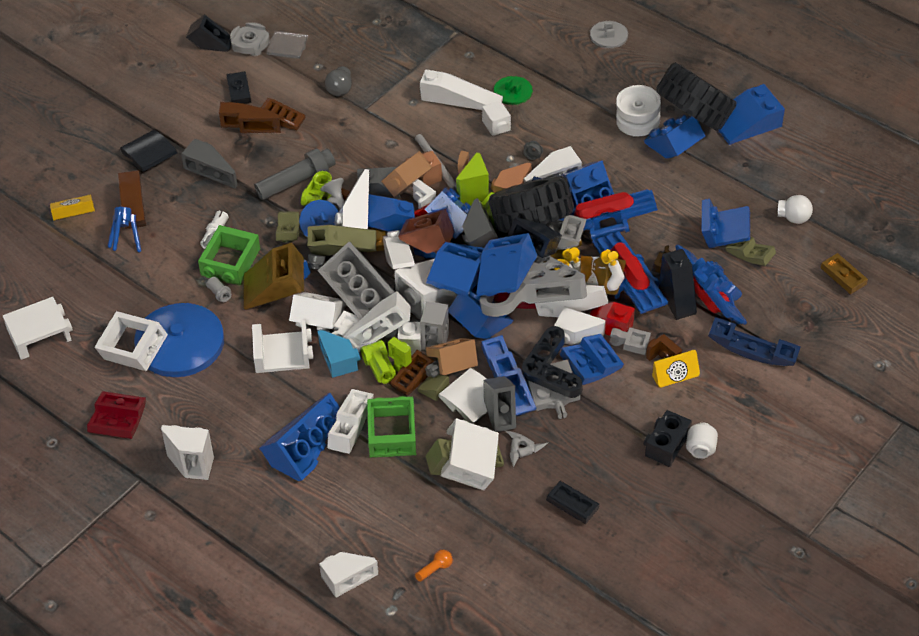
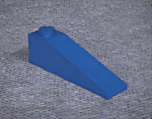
(299, 443)

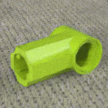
(377, 358)

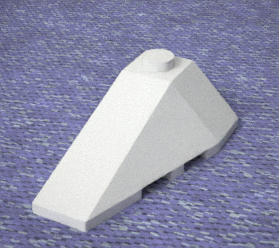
(454, 91)

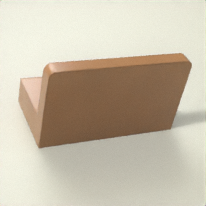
(454, 355)

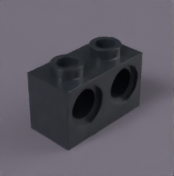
(670, 433)

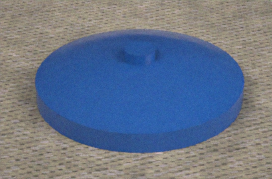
(192, 339)

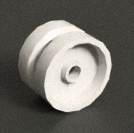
(638, 110)

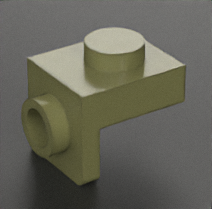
(288, 227)

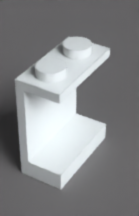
(36, 323)
(281, 350)
(471, 454)

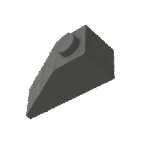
(206, 161)

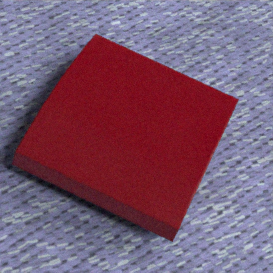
(116, 415)

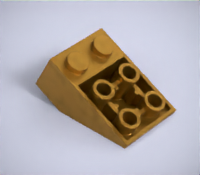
(274, 276)

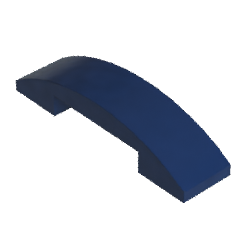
(752, 347)

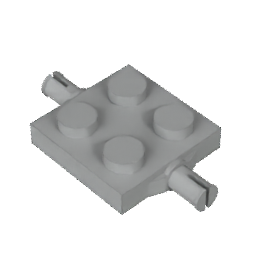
(547, 398)

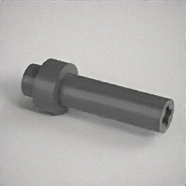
(313, 163)

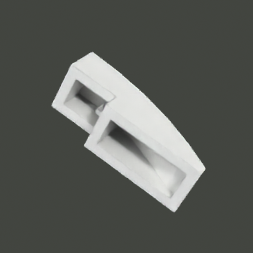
(349, 421)

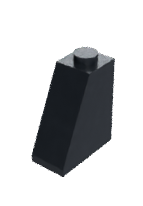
(678, 283)

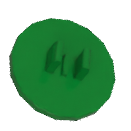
(513, 89)

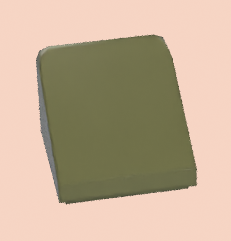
(434, 386)

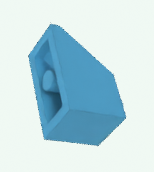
(338, 353)

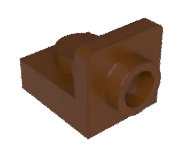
(663, 347)

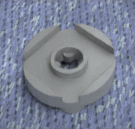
(243, 44)

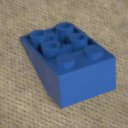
(505, 264)

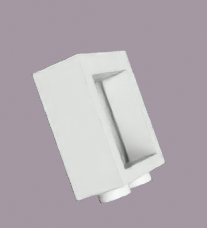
(145, 349)

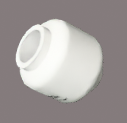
(701, 440)

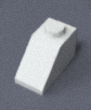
(579, 325)
(347, 571)

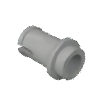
(221, 292)

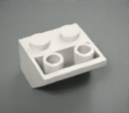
(189, 450)

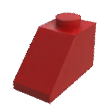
(616, 316)

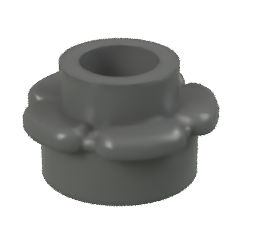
(530, 153)
(315, 261)

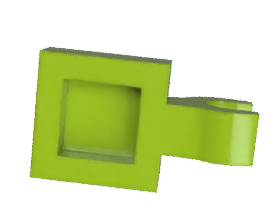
(400, 353)

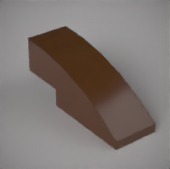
(248, 118)
(132, 196)

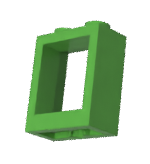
(232, 239)
(391, 444)

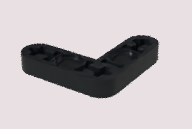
(545, 368)

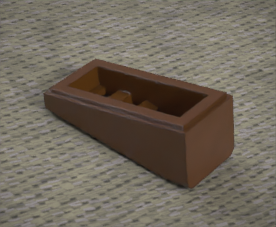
(283, 110)
(417, 357)

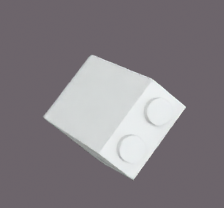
(412, 286)

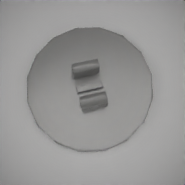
(609, 34)

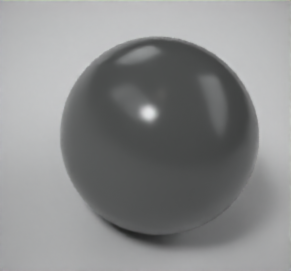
(338, 81)

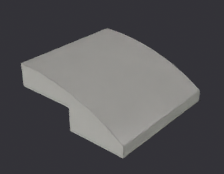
(571, 230)

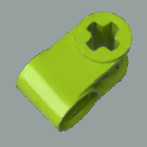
(313, 191)

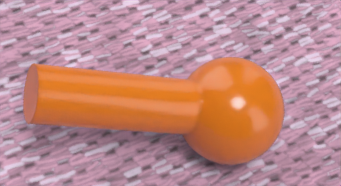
(442, 559)

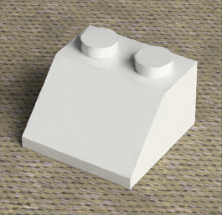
(316, 310)

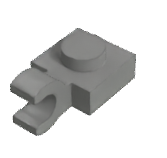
(633, 340)

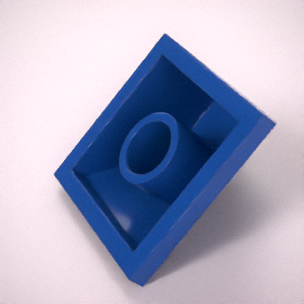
(388, 213)

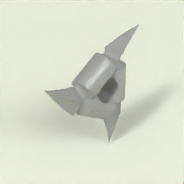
(529, 447)

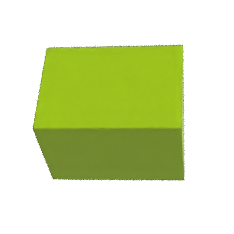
(473, 181)

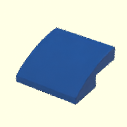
(592, 358)

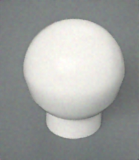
(796, 209)

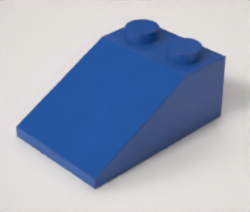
(754, 114)

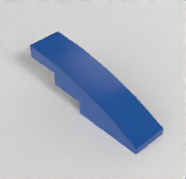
(503, 364)

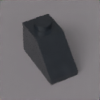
(209, 35)
(543, 237)

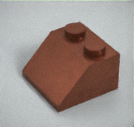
(427, 231)

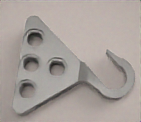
(551, 281)

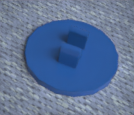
(317, 214)

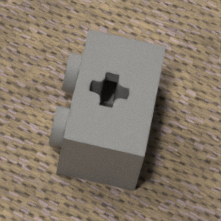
(434, 324)

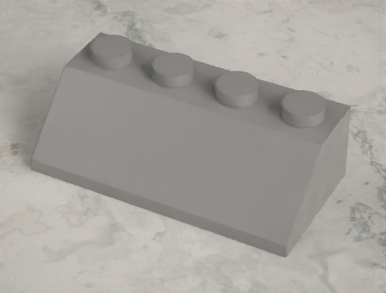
(355, 280)

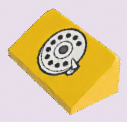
(72, 207)
(676, 369)

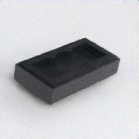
(238, 87)
(572, 502)

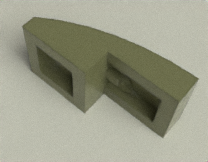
(752, 252)

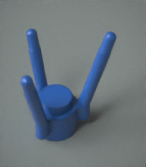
(122, 218)

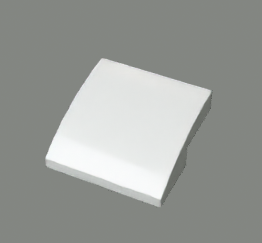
(466, 396)

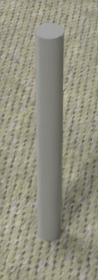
(445, 174)

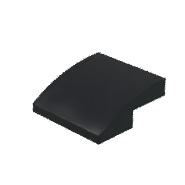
(148, 150)

